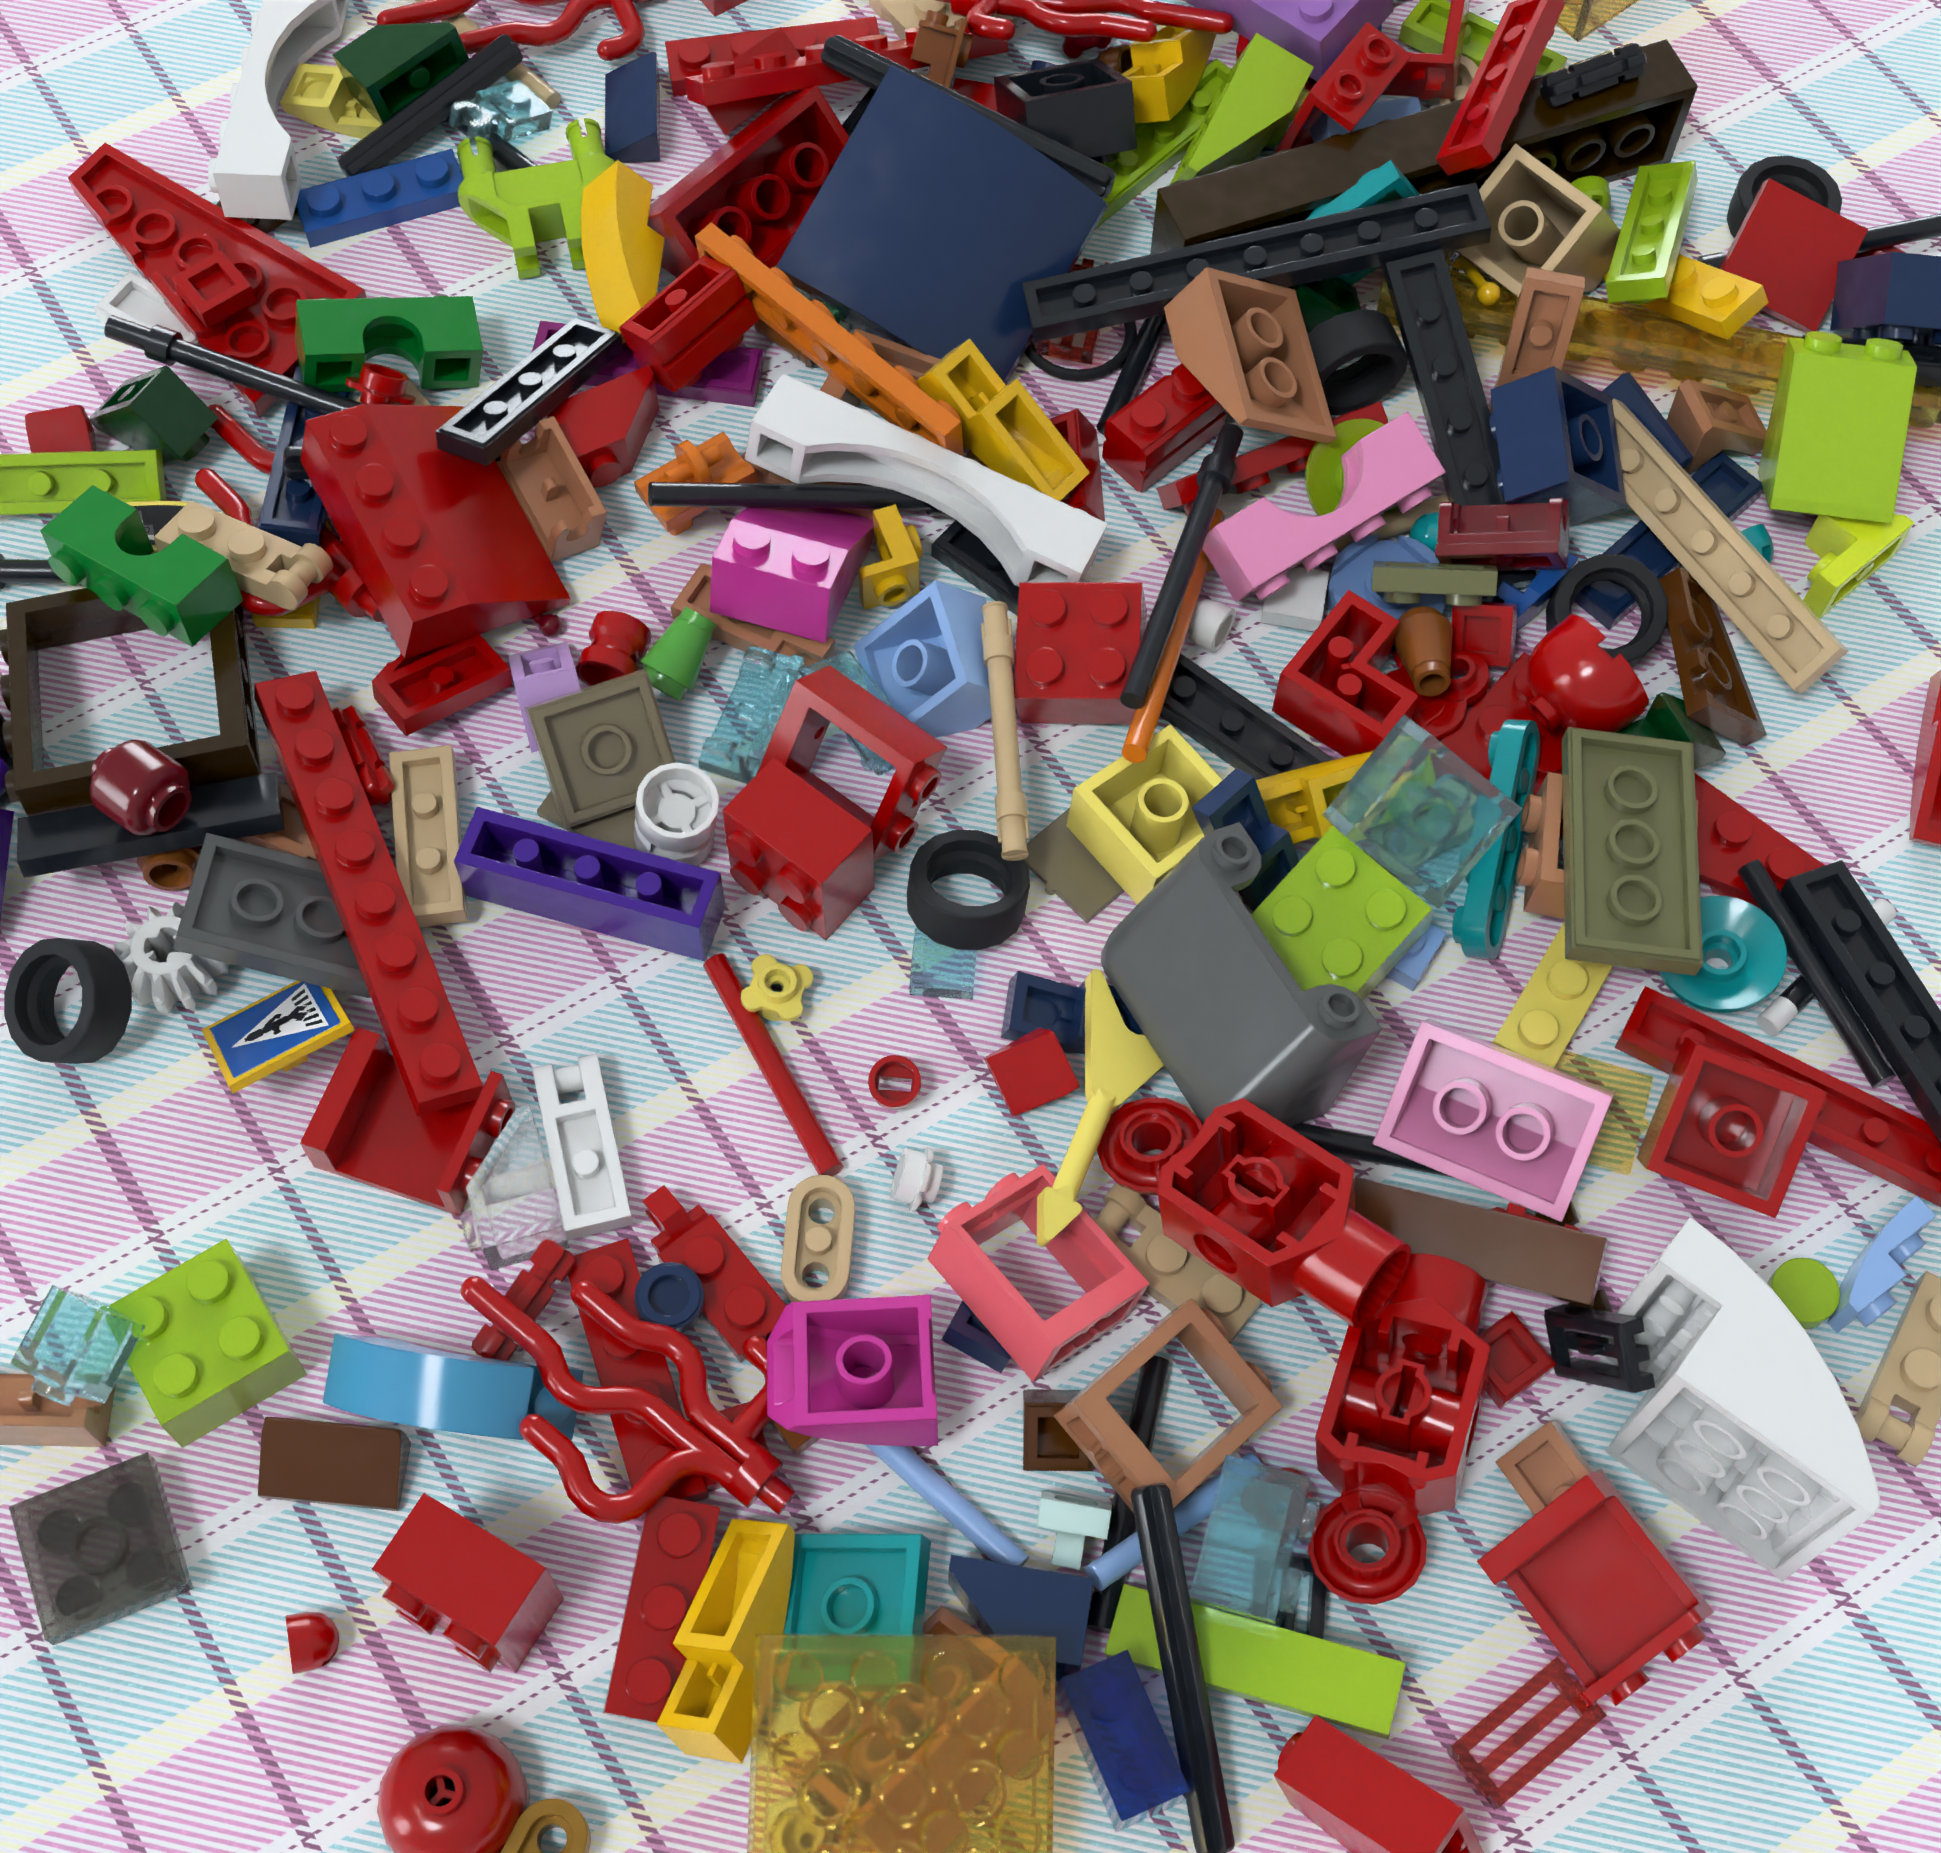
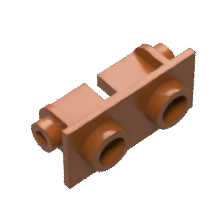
(941, 47)

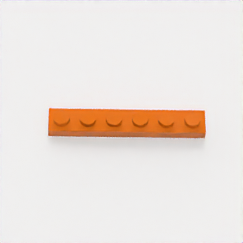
(843, 355)

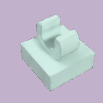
(1073, 1520)

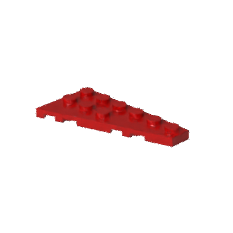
(172, 228)
(1725, 830)

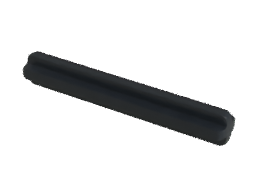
(431, 107)

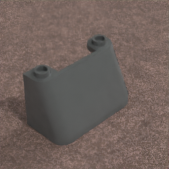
(1222, 998)

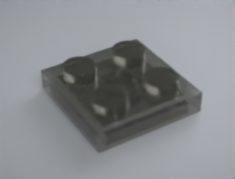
(100, 1548)

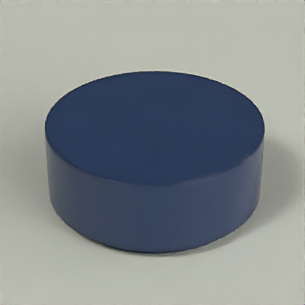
(670, 1296)

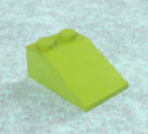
(1247, 110)

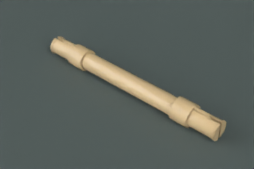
(1010, 800)

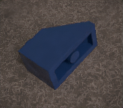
(1026, 1602)

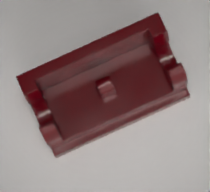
(1505, 535)

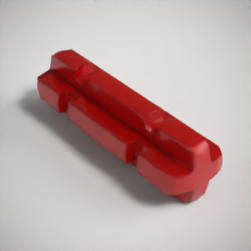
(365, 755)
(530, 1293)

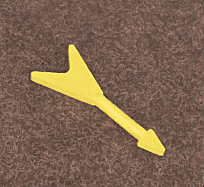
(1114, 1070)

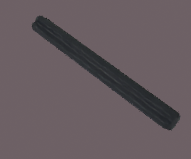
(871, 68)

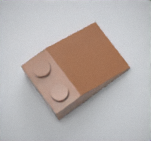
(1251, 353)

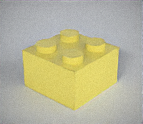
(1141, 814)

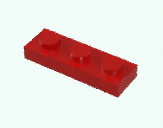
(664, 1582)

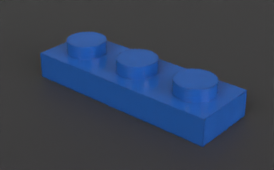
(379, 198)

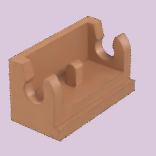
(554, 492)
(38, 1421)

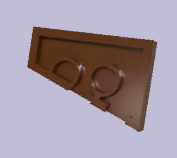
(1707, 664)

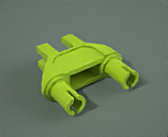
(532, 201)

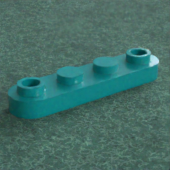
(1484, 917)

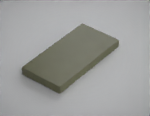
(1630, 852)

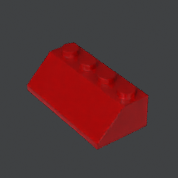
(754, 183)

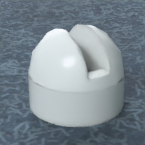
(1211, 624)

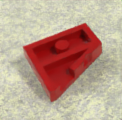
(439, 682)

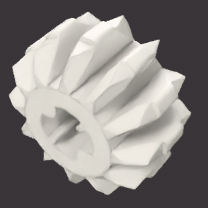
(158, 971)

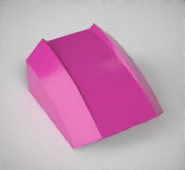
(855, 1371)

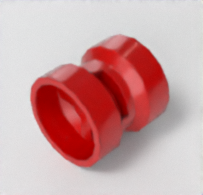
(614, 648)

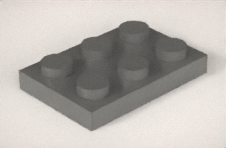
(267, 916)

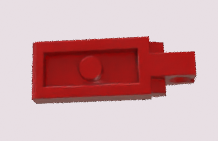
(735, 1293)

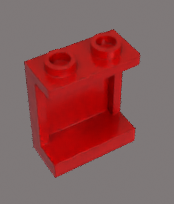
(1600, 1587)

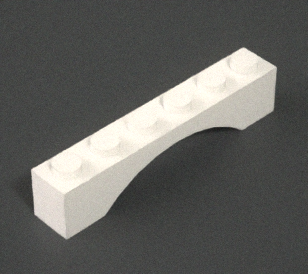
(256, 156)
(824, 439)

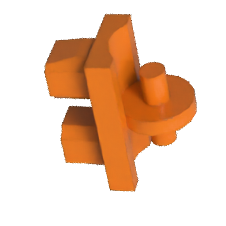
(707, 463)

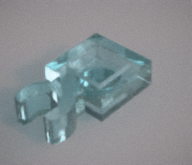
(504, 109)

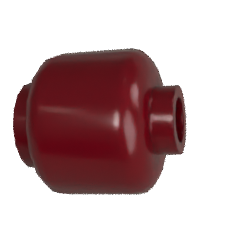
(140, 788)

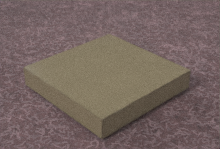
(599, 745)

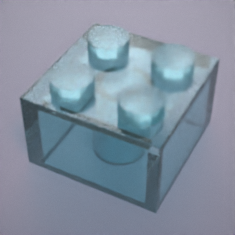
(1421, 811)

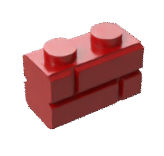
(690, 323)
(1161, 428)

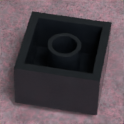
(1074, 104)

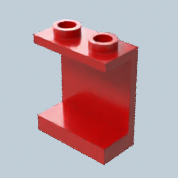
(1349, 85)
(374, 1137)

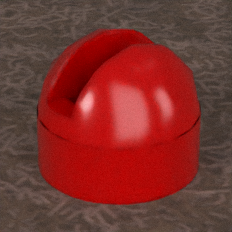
(894, 1069)
(311, 1640)

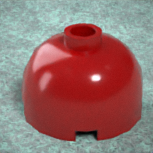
(1580, 682)
(482, 1809)

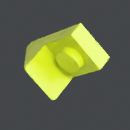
(1849, 555)

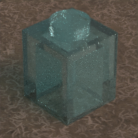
(76, 1347)

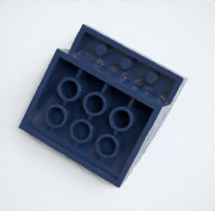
(939, 226)

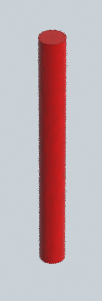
(773, 1068)

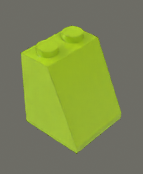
(1838, 427)

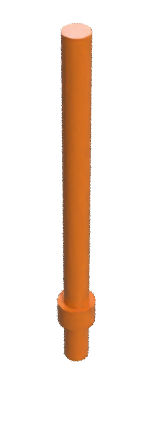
(1146, 718)

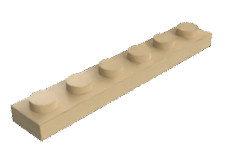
(1722, 558)

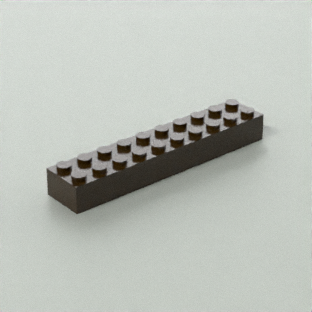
(1589, 136)

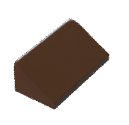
(332, 1463)

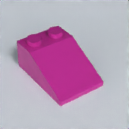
(789, 567)

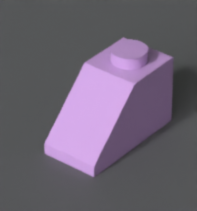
(542, 676)

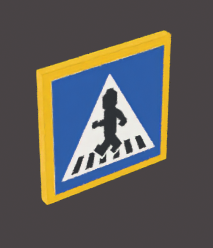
(276, 1033)

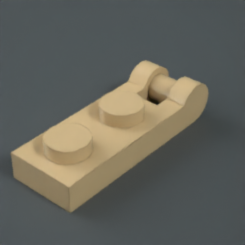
(259, 560)
(1169, 1268)
(1908, 1378)

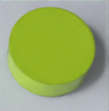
(1806, 1290)

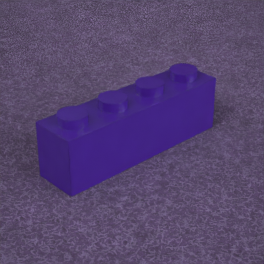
(591, 883)

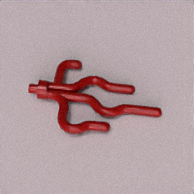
(1087, 18)
(530, 33)
(342, 581)
(705, 1448)

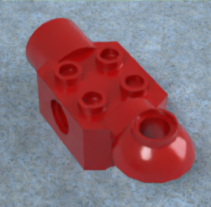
(1257, 1204)
(1400, 1428)

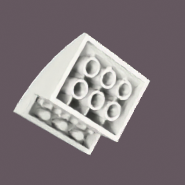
(1741, 1410)

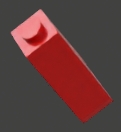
(1366, 1798)

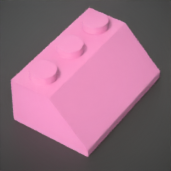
(1493, 1118)

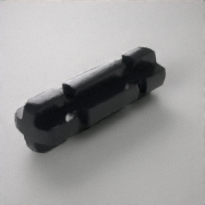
(1593, 74)

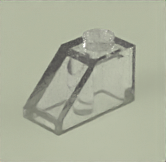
(513, 1197)

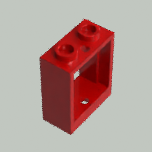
(834, 698)

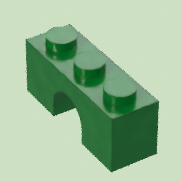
(430, 332)
(108, 551)

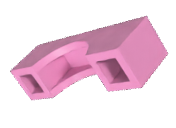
(1265, 542)

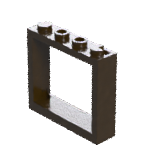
(81, 617)

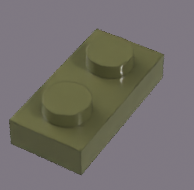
(1459, 582)

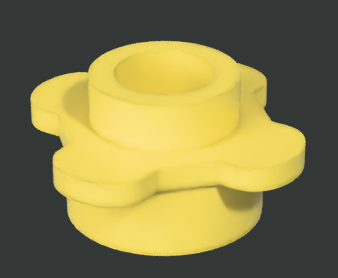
(776, 1005)

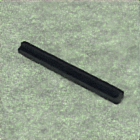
(1182, 1668)

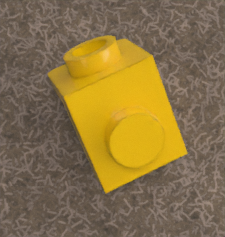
(898, 571)

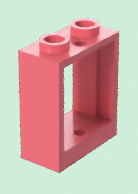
(1081, 1248)

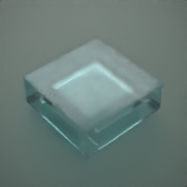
(941, 969)

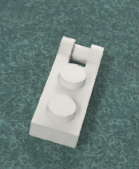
(582, 1149)

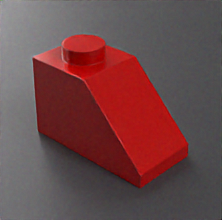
(610, 424)

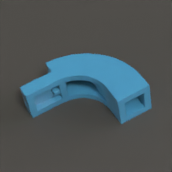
(439, 1388)

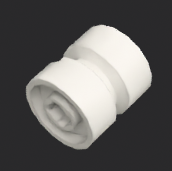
(676, 813)

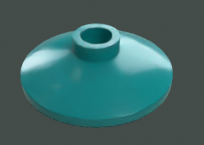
(1749, 946)

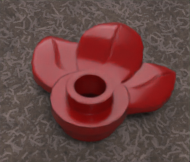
(1447, 711)

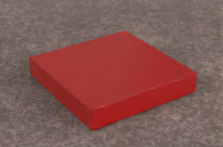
(1793, 252)

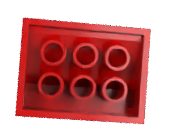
(426, 527)

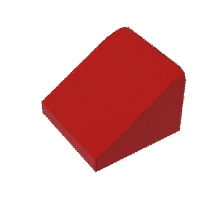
(60, 430)
(1031, 1071)

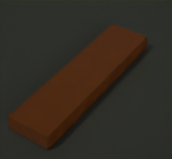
(1492, 1243)

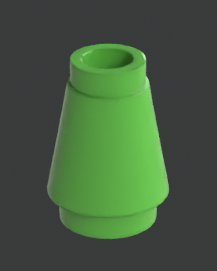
(679, 654)

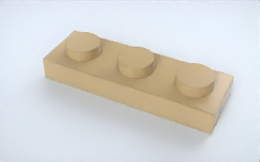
(428, 833)

